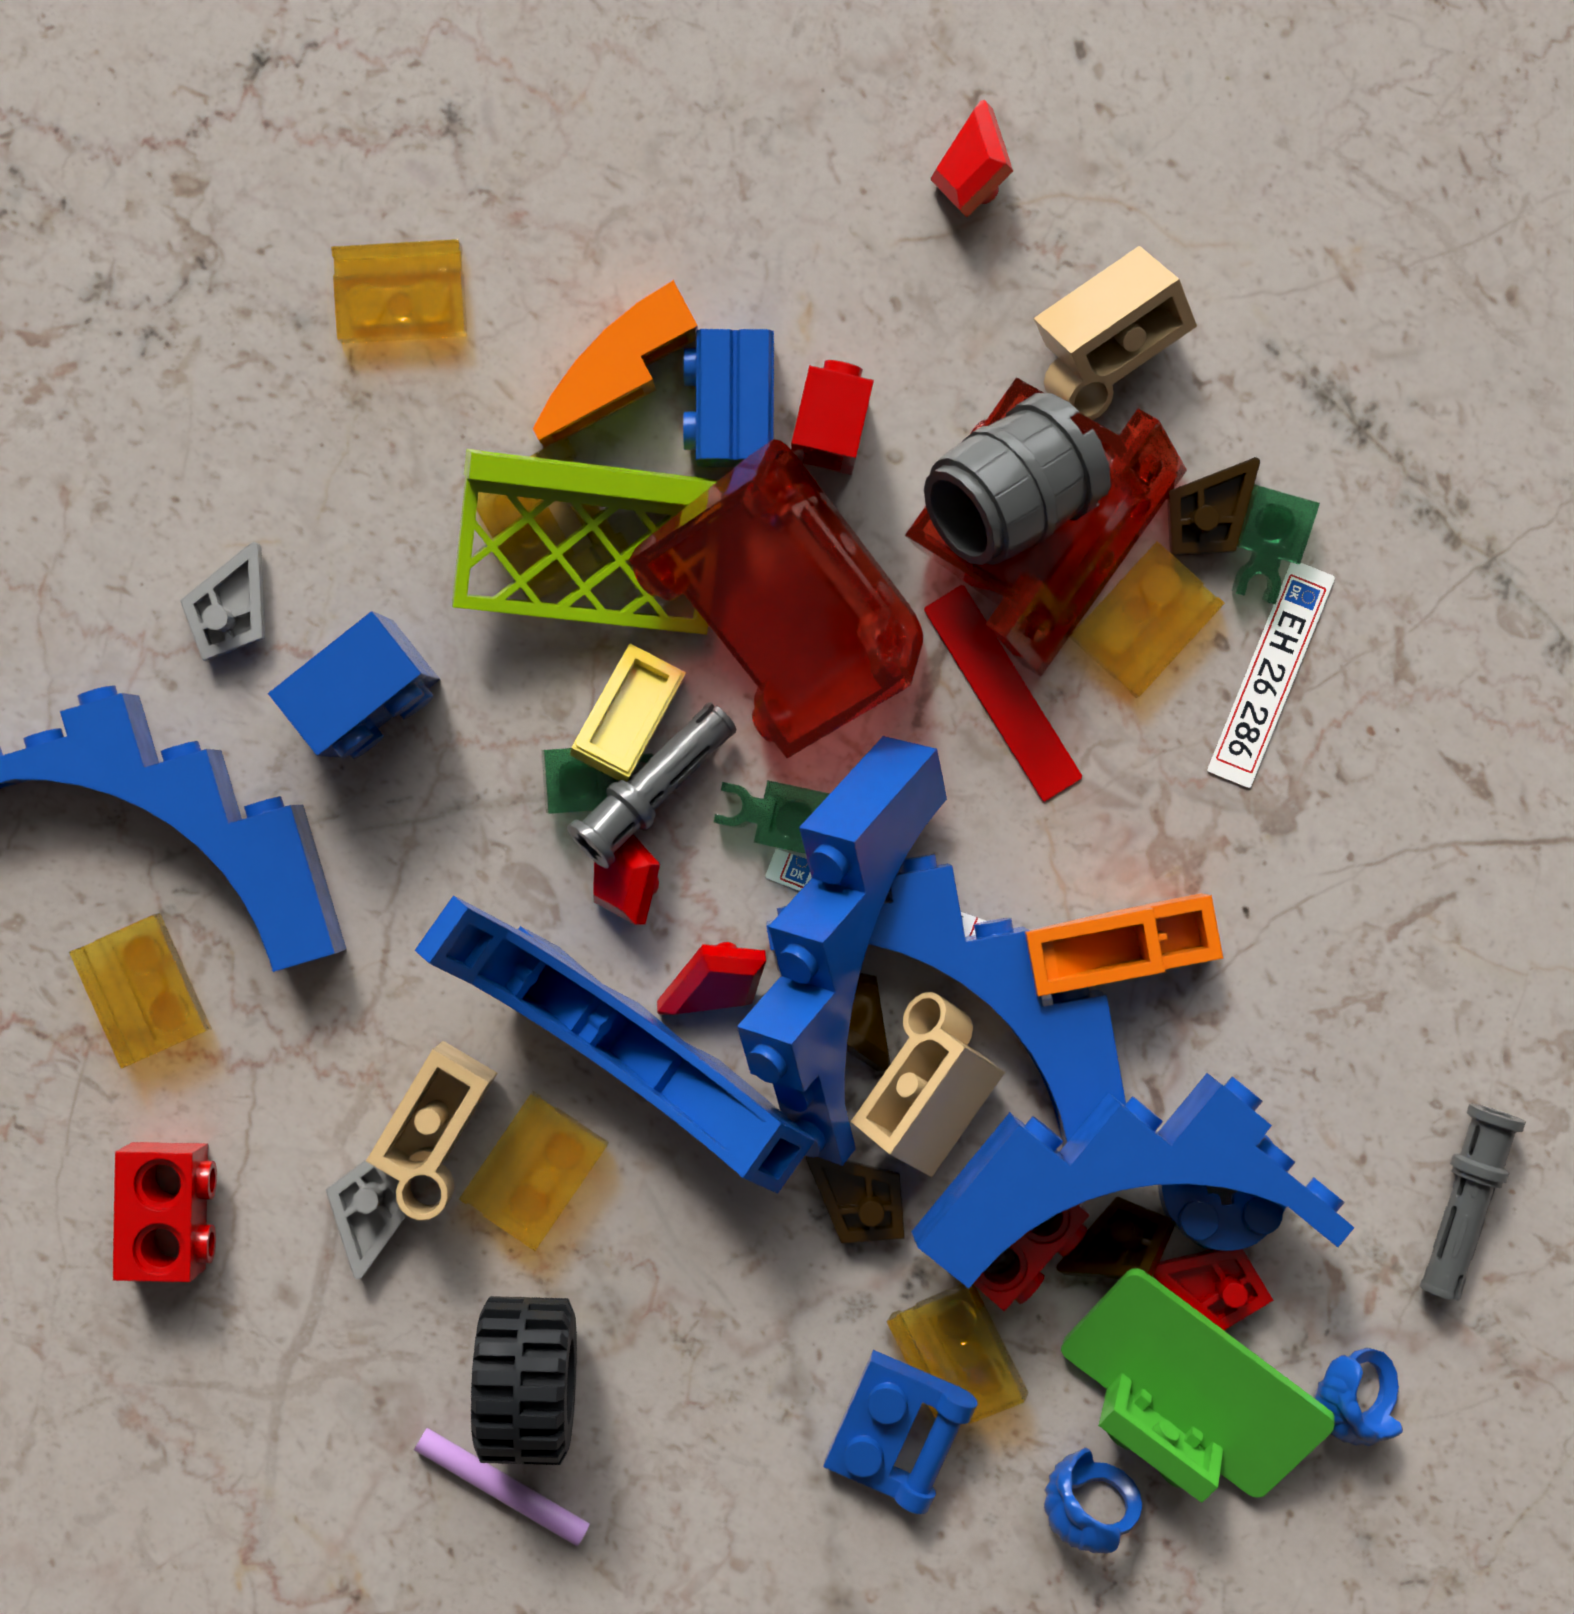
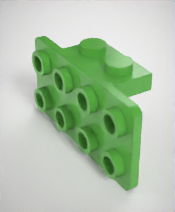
(1192, 1392)

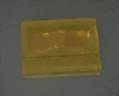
(399, 291)
(1146, 619)
(140, 990)
(534, 1171)
(959, 1343)

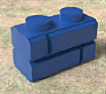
(732, 395)

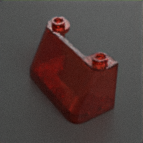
(787, 597)

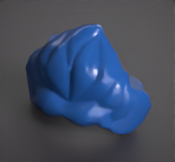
(1339, 1395)
(1068, 1517)

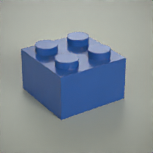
(356, 688)

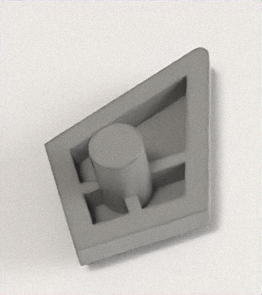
(228, 605)
(365, 1213)

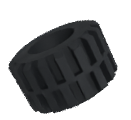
(524, 1380)

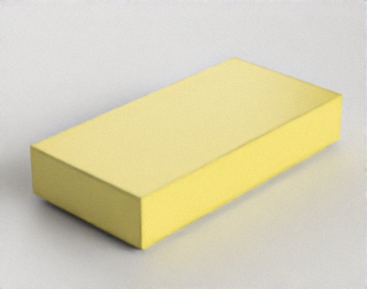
(627, 713)

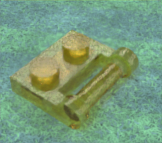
(526, 548)

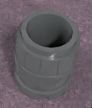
(1016, 481)

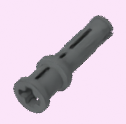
(633, 802)
(1478, 1173)

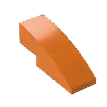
(615, 364)
(1124, 944)

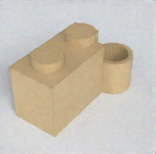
(1112, 329)
(929, 1086)
(430, 1125)

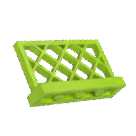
(577, 485)

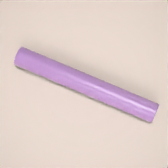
(502, 1487)

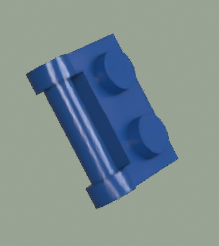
(879, 1424)

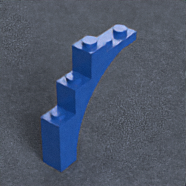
(264, 857)
(822, 935)
(1064, 1035)
(619, 1037)
(1024, 1180)

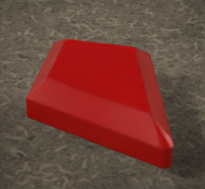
(974, 162)
(628, 883)
(714, 979)
(1216, 1284)

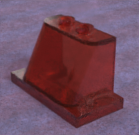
(1055, 583)

